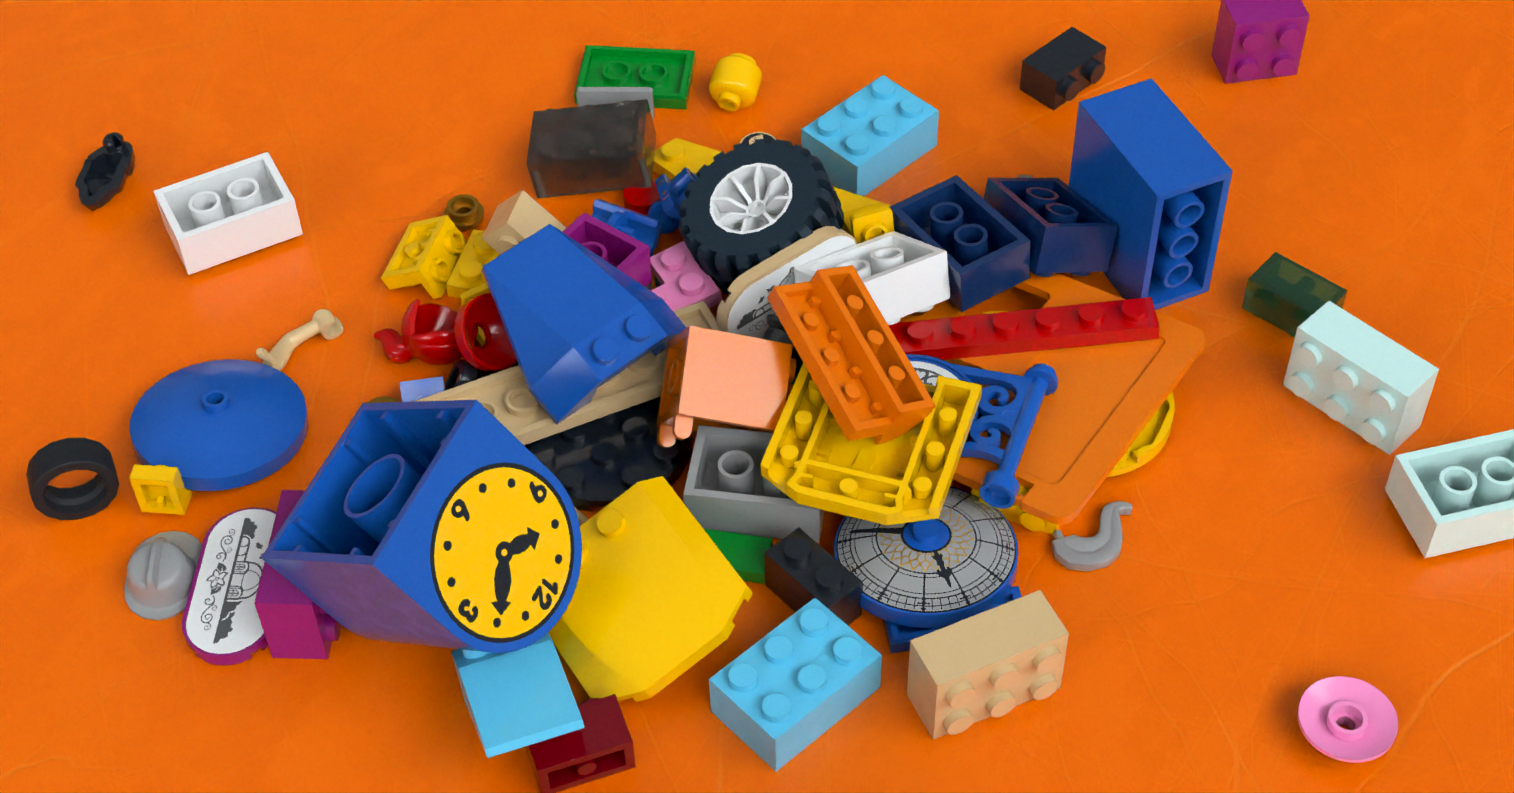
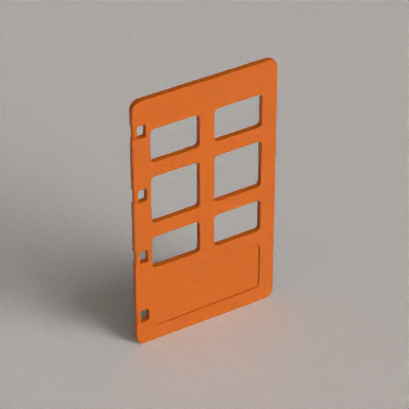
(1095, 412)

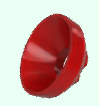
(497, 350)

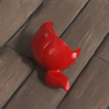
(426, 335)

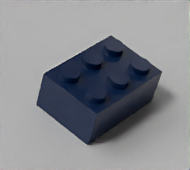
(1061, 225)
(981, 245)

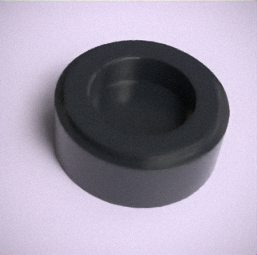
(460, 374)

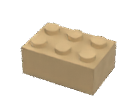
(986, 664)

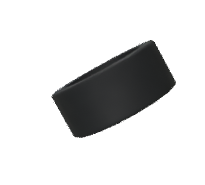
(67, 456)

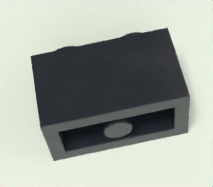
(1063, 68)
(803, 570)

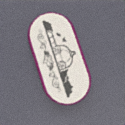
(220, 607)

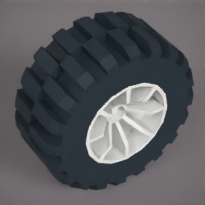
(755, 206)

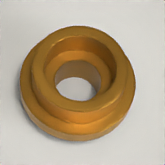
(465, 211)

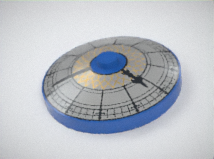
(934, 567)

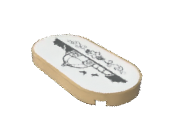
(748, 303)

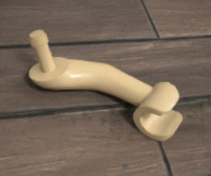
(322, 322)

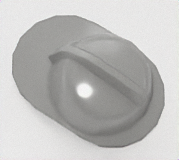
(161, 575)

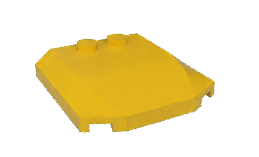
(865, 480)
(646, 596)

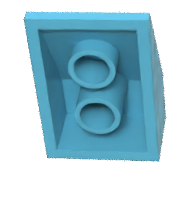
(517, 696)

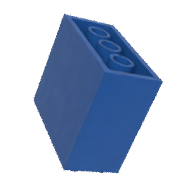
(1159, 185)

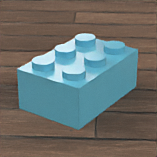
(872, 135)
(795, 683)

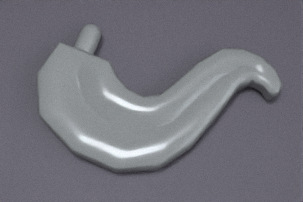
(1096, 551)

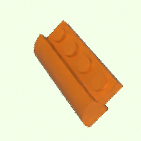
(852, 355)

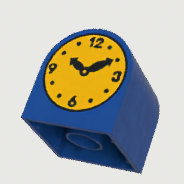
(433, 531)

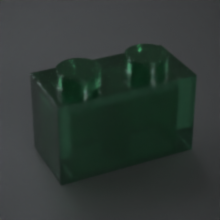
(1288, 293)

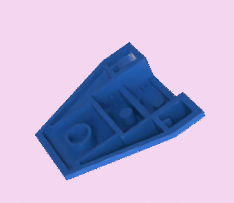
(573, 318)

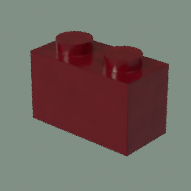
(587, 753)

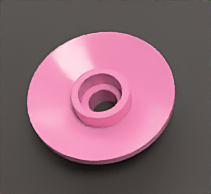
(1352, 704)

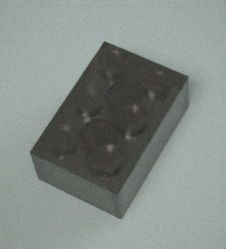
(592, 148)

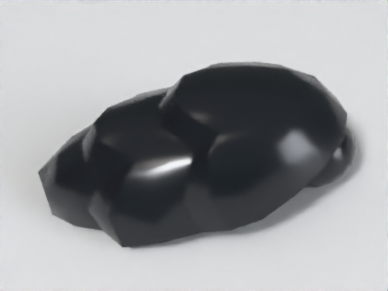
(105, 171)

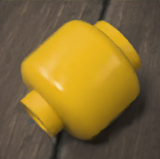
(735, 82)

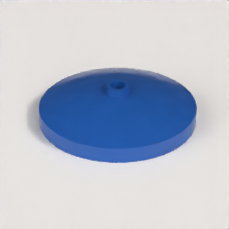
(220, 423)

